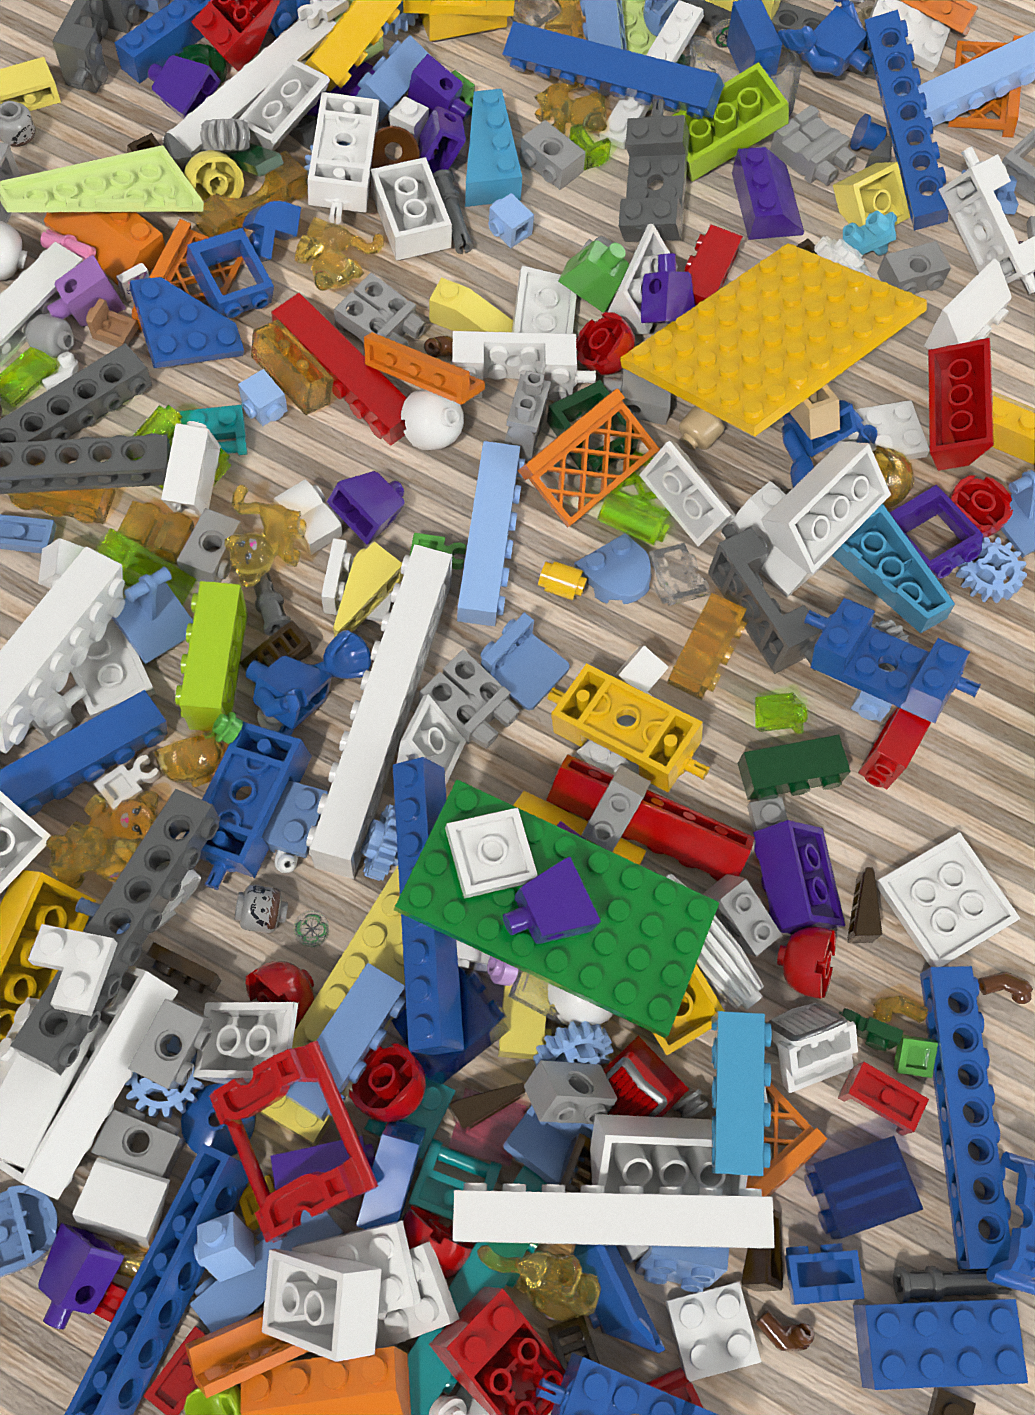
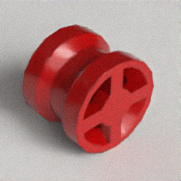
(111, 1301)

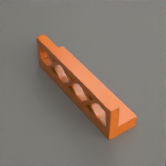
(951, 13)
(421, 369)
(236, 1354)

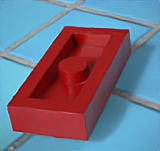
(175, 1380)

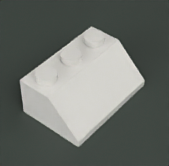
(284, 104)
(629, 294)
(973, 310)
(686, 493)
(777, 567)

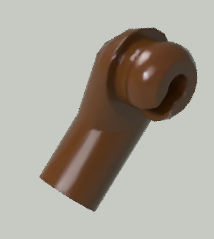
(439, 346)
(1019, 987)
(785, 1337)

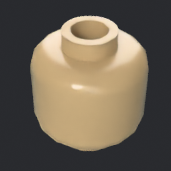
(700, 429)

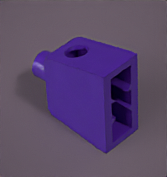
(182, 84)
(436, 86)
(446, 134)
(666, 292)
(367, 503)
(553, 906)
(76, 1273)

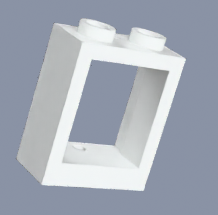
(191, 469)

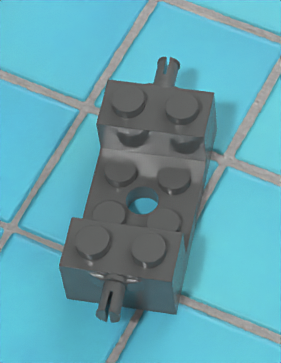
(80, 37)
(656, 152)
(736, 574)

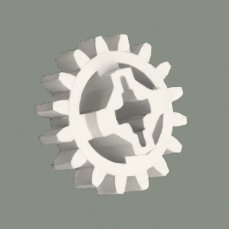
(841, 253)

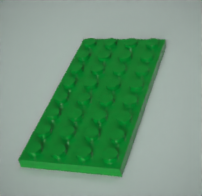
(631, 961)

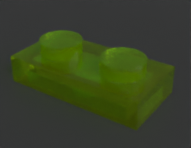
(25, 375)

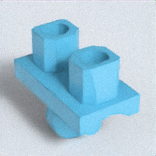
(873, 235)

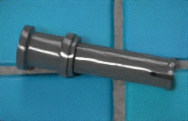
(451, 199)
(270, 605)
(936, 1284)

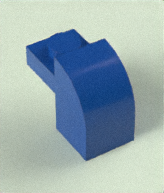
(269, 221)

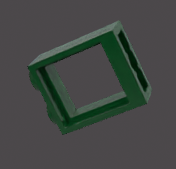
(575, 406)

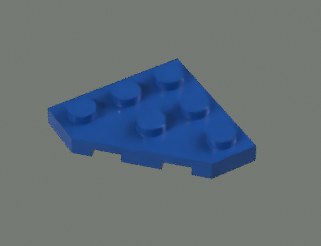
(180, 326)

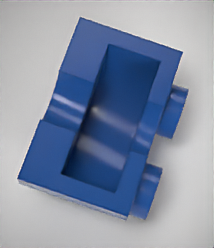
(823, 1275)

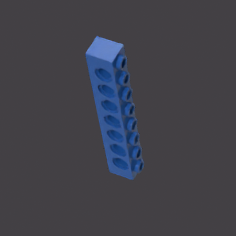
(890, 30)
(956, 1132)
(159, 1290)

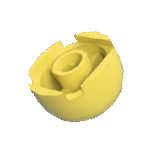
(214, 173)

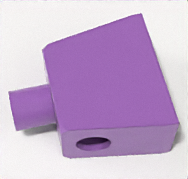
(81, 290)

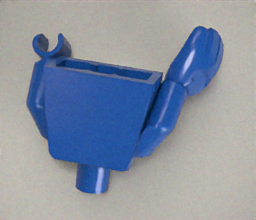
(833, 43)
(802, 448)
(296, 689)

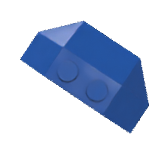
(619, 1306)

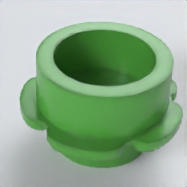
(227, 727)

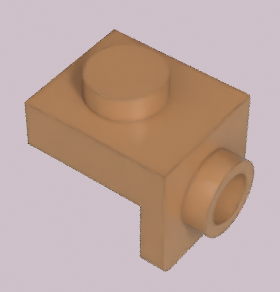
(110, 326)

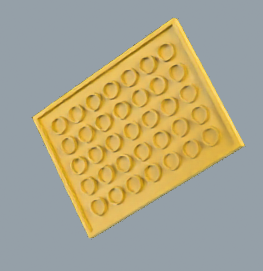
(772, 337)

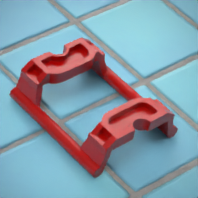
(310, 1192)

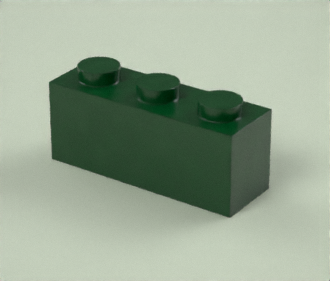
(794, 768)

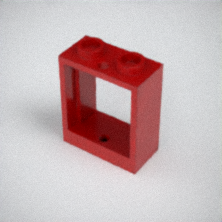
(894, 748)

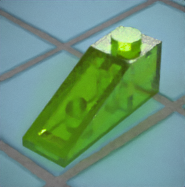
(139, 561)

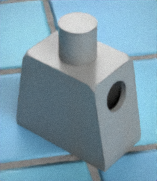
(641, 397)

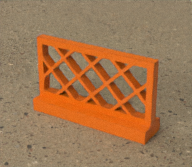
(1009, 103)
(174, 258)
(572, 437)
(794, 1154)

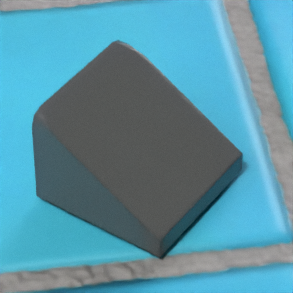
(305, 131)
(177, 151)
(881, 153)

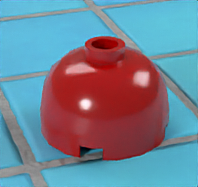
(603, 343)
(983, 503)
(808, 960)
(281, 983)
(390, 1084)
(423, 1227)

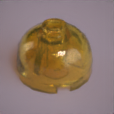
(897, 474)
(191, 759)

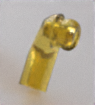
(899, 1004)

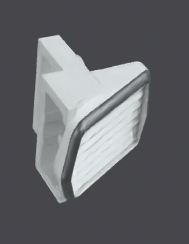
(812, 1045)

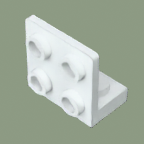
(336, 579)

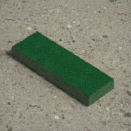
(257, 160)

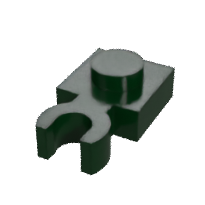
(876, 1033)

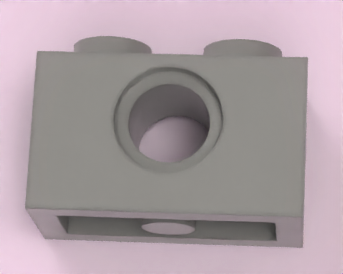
(552, 154)
(915, 268)
(208, 533)
(616, 808)
(743, 914)
(152, 1056)
(569, 1092)
(117, 1139)

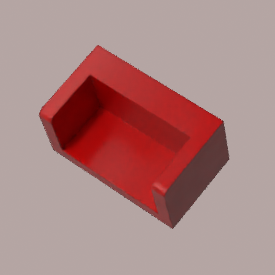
(884, 1097)

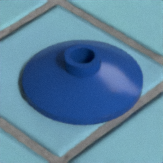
(197, 1127)

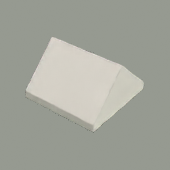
(431, 737)
(122, 1203)

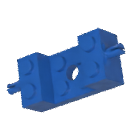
(854, 649)
(266, 764)
(598, 1390)

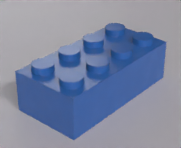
(939, 1344)

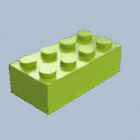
(744, 115)
(212, 655)

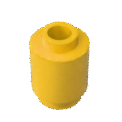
(562, 580)

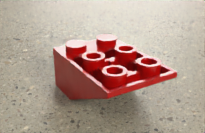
(236, 27)
(498, 1356)

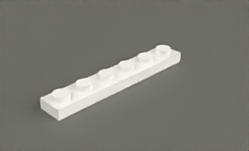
(667, 46)

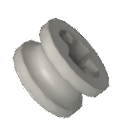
(691, 1105)

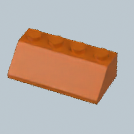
(118, 238)
(326, 1387)

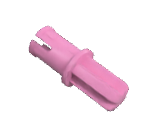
(67, 241)

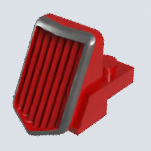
(642, 1082)

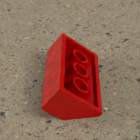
(960, 403)

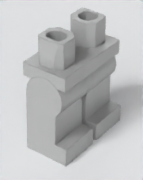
(812, 147)
(378, 311)
(527, 413)
(471, 699)

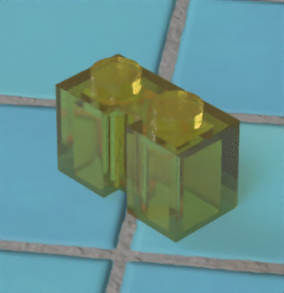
(156, 531)

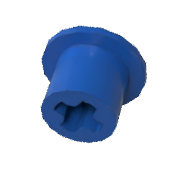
(867, 134)

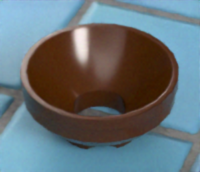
(395, 134)

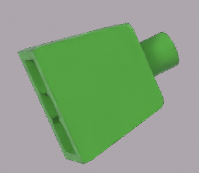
(596, 273)

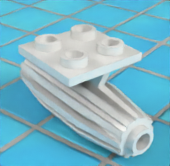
(727, 966)

